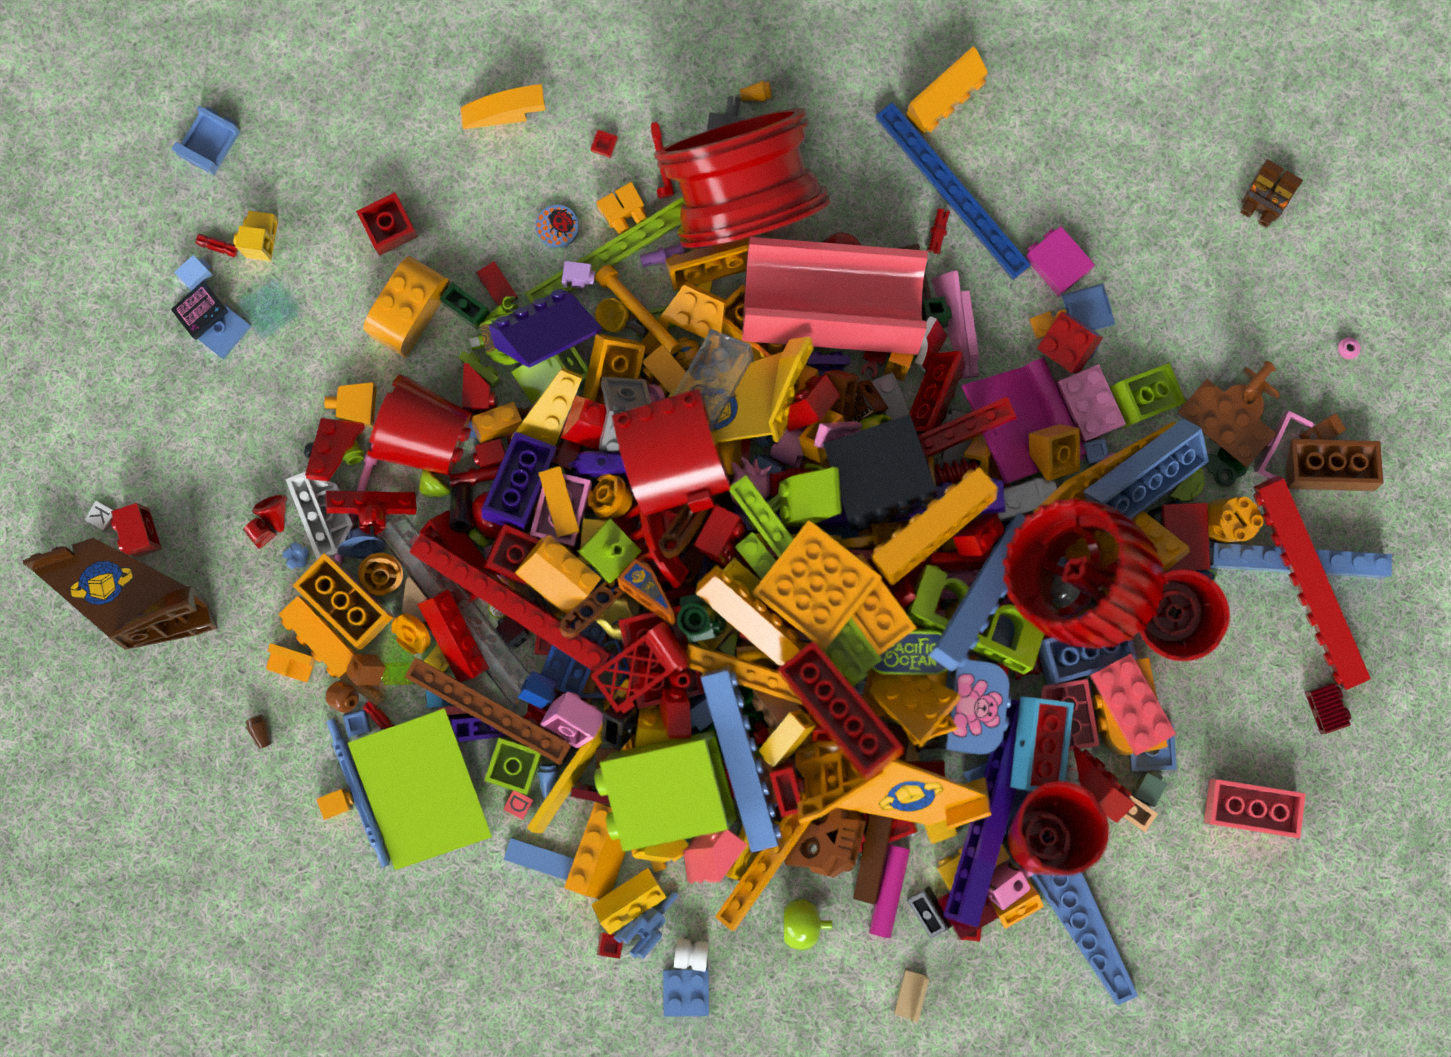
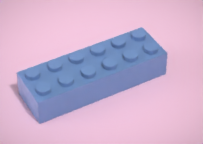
(1152, 470)

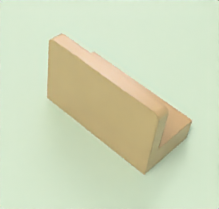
(911, 995)

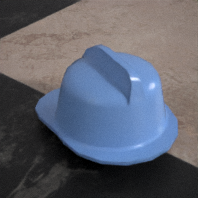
(361, 544)

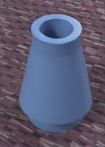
(547, 777)

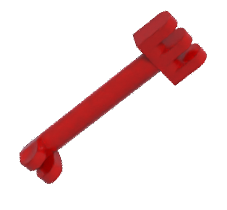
(667, 190)

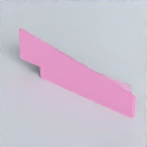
(961, 325)

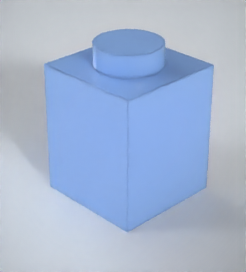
(194, 272)

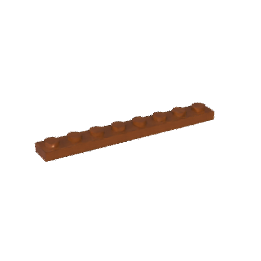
(488, 710)

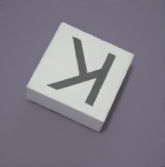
(99, 516)

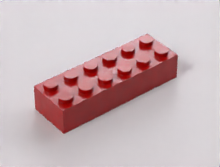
(840, 711)

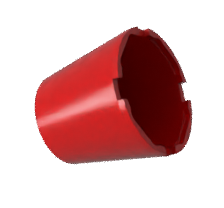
(419, 428)
(1200, 618)
(1071, 825)

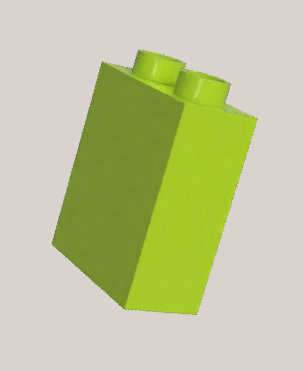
(666, 791)

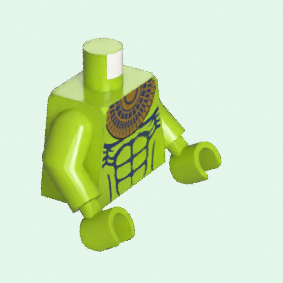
(486, 341)

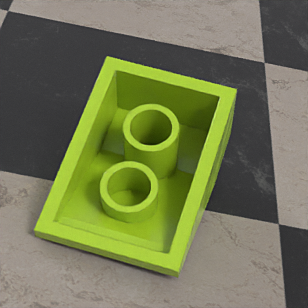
(1147, 394)
(809, 497)

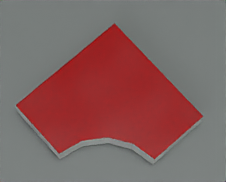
(932, 343)

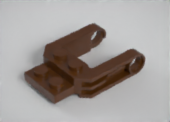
(684, 528)

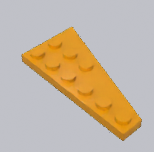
(914, 702)

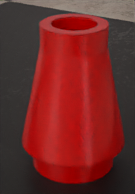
(674, 677)

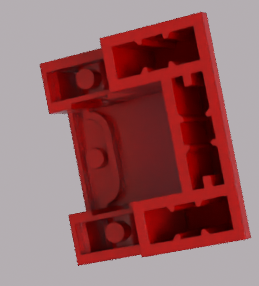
(670, 451)

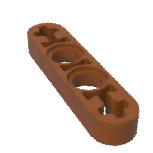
(592, 603)

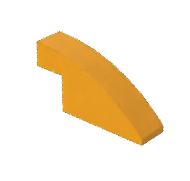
(503, 107)

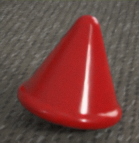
(272, 511)

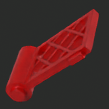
(666, 649)

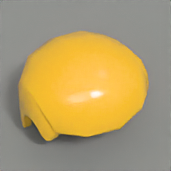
(612, 315)

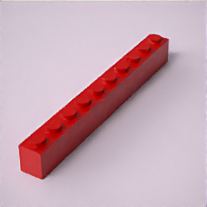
(1311, 582)
(508, 601)

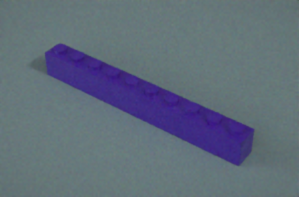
(985, 834)

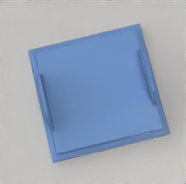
(1090, 307)

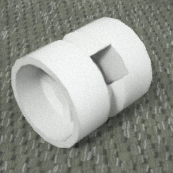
(691, 954)

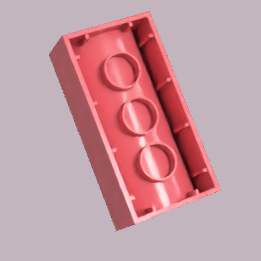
(834, 295)

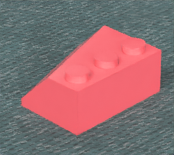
(1083, 721)
(712, 855)

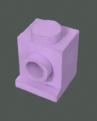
(577, 275)

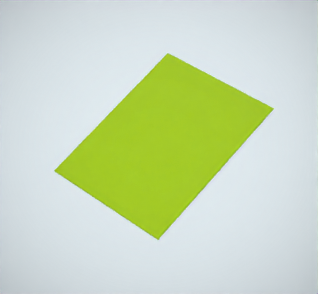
(419, 789)

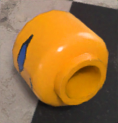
(686, 352)

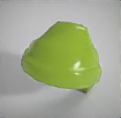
(433, 485)

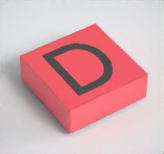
(518, 804)

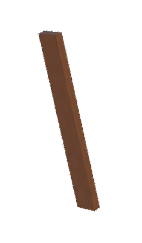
(877, 840)

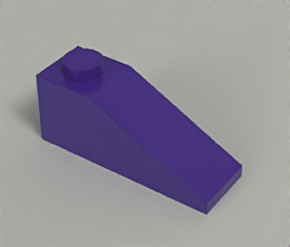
(471, 728)

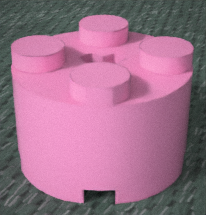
(789, 449)

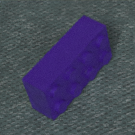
(518, 482)

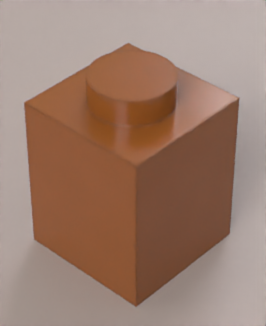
(365, 669)

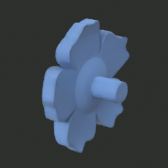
(295, 555)

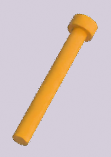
(608, 278)

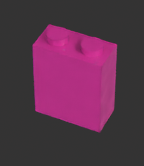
(1059, 260)

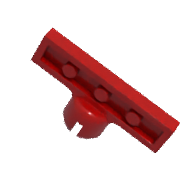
(371, 506)

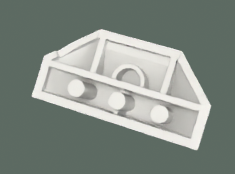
(323, 529)

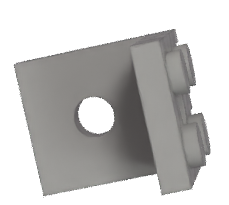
(616, 402)

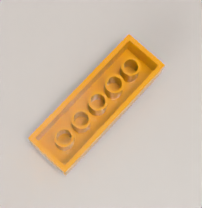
(934, 526)

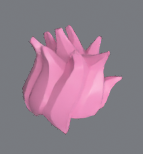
(757, 476)

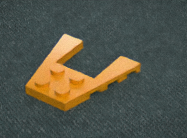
(693, 311)

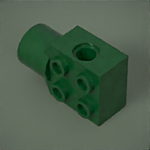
(699, 619)

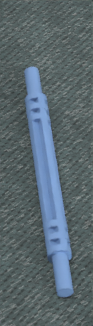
(358, 793)

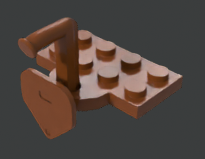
(1230, 420)

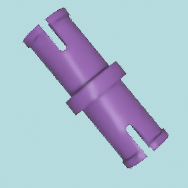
(660, 255)

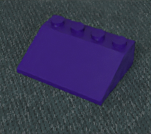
(543, 328)

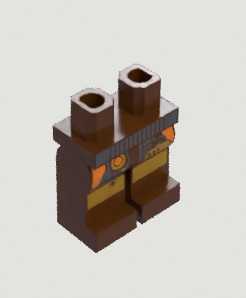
(1265, 200)

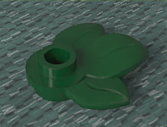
(1225, 464)

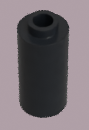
(461, 508)

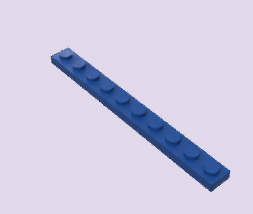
(952, 191)

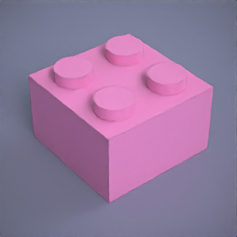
(572, 719)

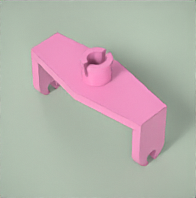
(1279, 430)

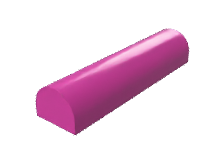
(889, 891)

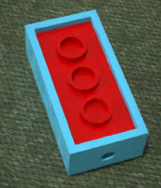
(1041, 742)

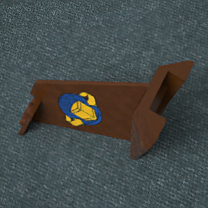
(123, 595)

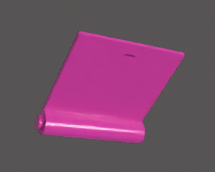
(1037, 407)

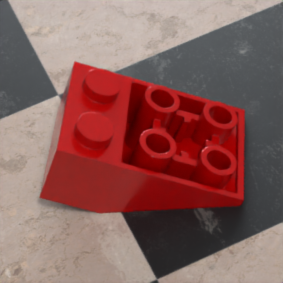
(1103, 784)

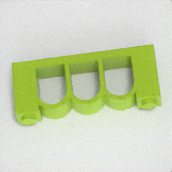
(1026, 638)

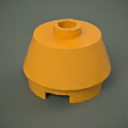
(610, 497)
(380, 573)

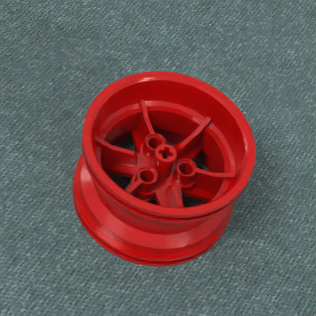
(743, 178)

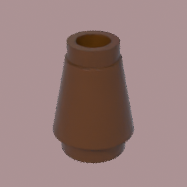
(259, 731)

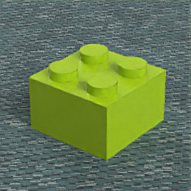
(513, 766)

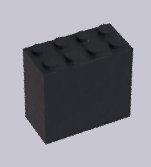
(881, 472)

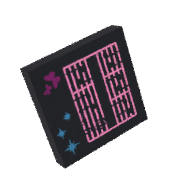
(199, 310)

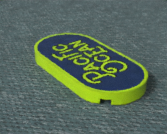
(911, 655)

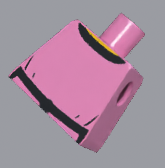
(1008, 884)

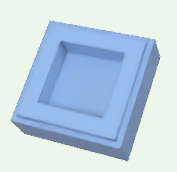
(1095, 450)

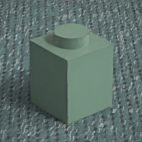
(1149, 788)

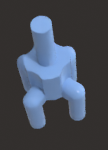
(647, 927)

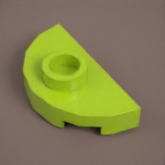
(1190, 487)

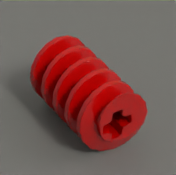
(955, 472)

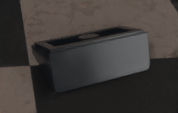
(929, 912)

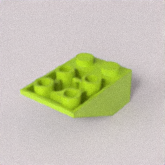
(537, 378)

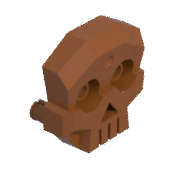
(831, 855)

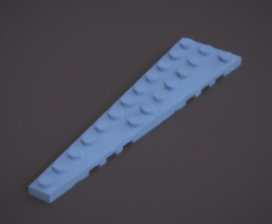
(1079, 914)

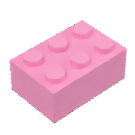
(1091, 403)
(543, 525)

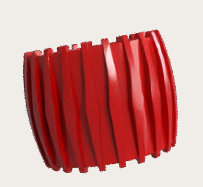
(1034, 559)

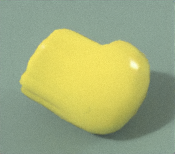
(612, 614)

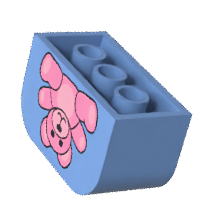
(982, 708)

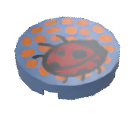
(557, 226)

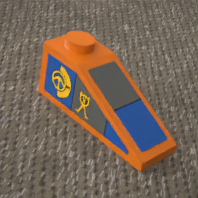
(641, 584)

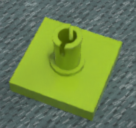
(609, 551)

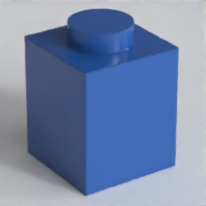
(538, 690)

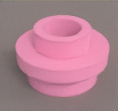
(1343, 351)

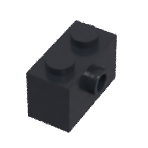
(618, 727)

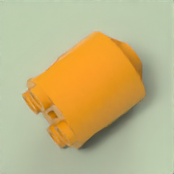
(1233, 519)

